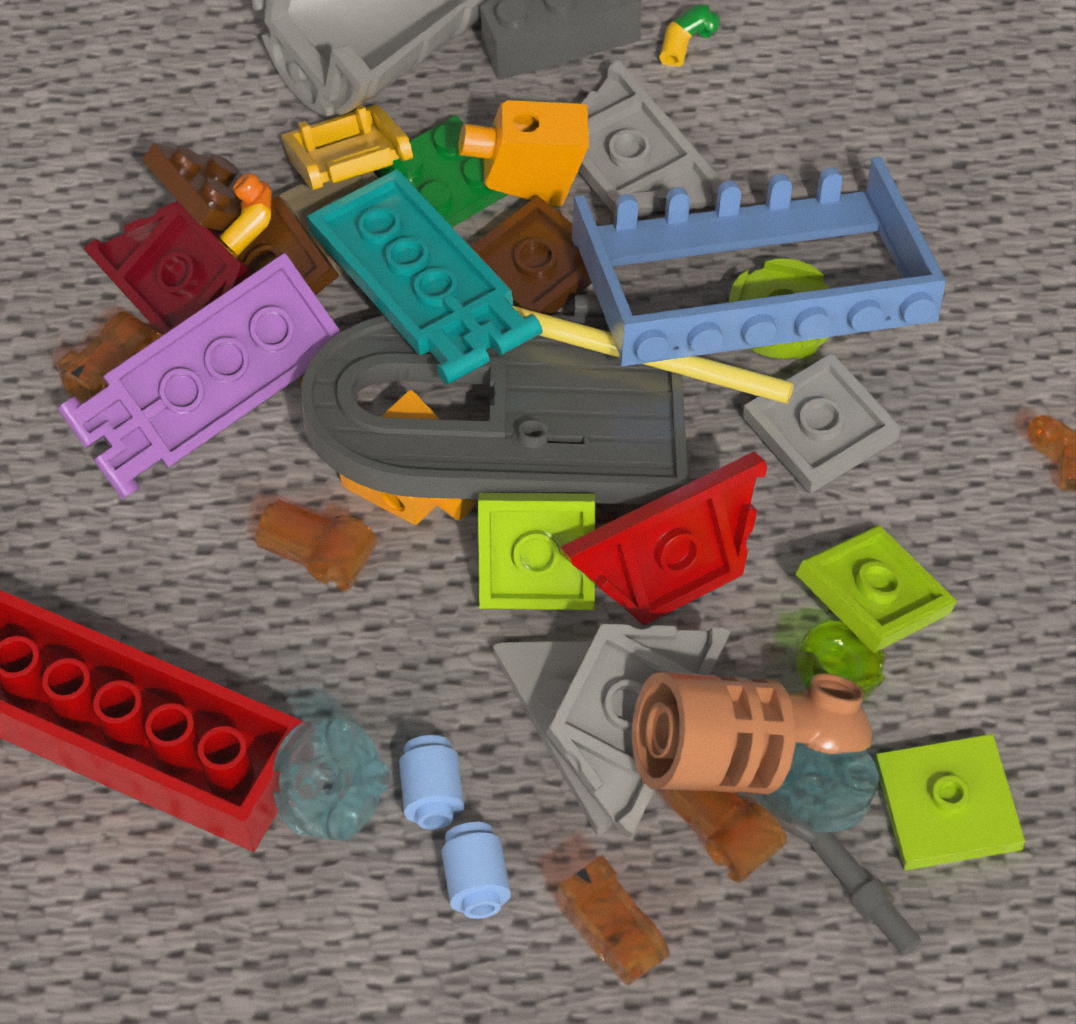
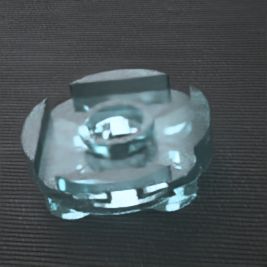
(356, 786)
(831, 805)

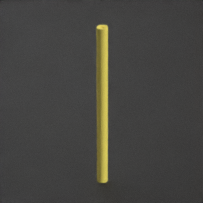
(693, 367)

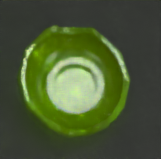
(838, 651)

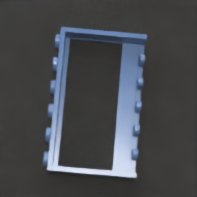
(730, 228)

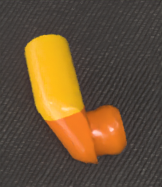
(255, 212)

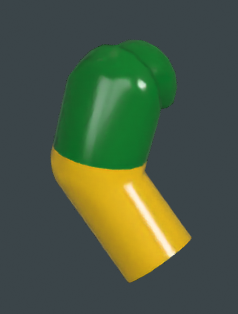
(683, 28)

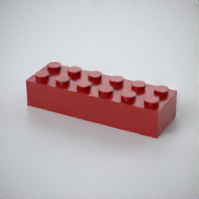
(139, 723)

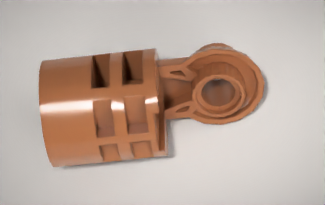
(739, 730)

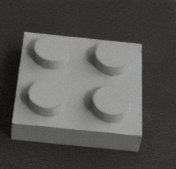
(825, 425)

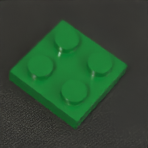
(443, 176)

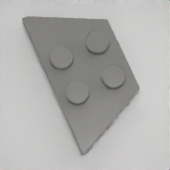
(640, 149)
(540, 679)
(599, 706)

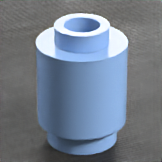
(431, 782)
(475, 870)

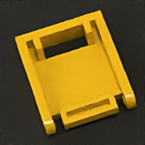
(346, 146)

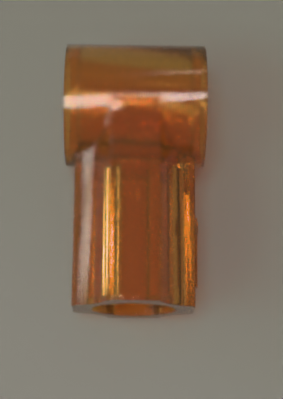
(326, 547)
(732, 830)

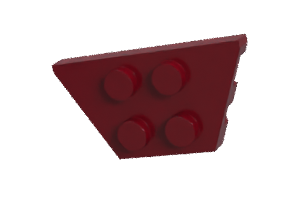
(169, 265)

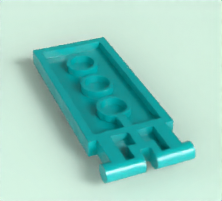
(422, 275)

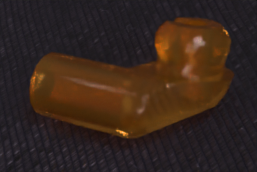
(1058, 444)

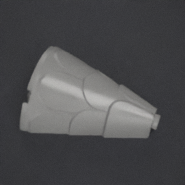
(354, 49)

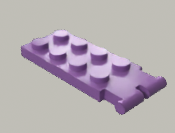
(203, 374)

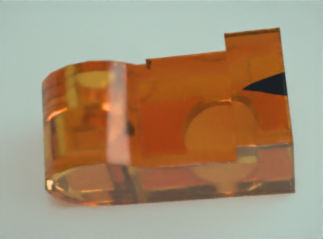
(117, 342)
(611, 921)

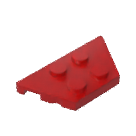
(675, 543)

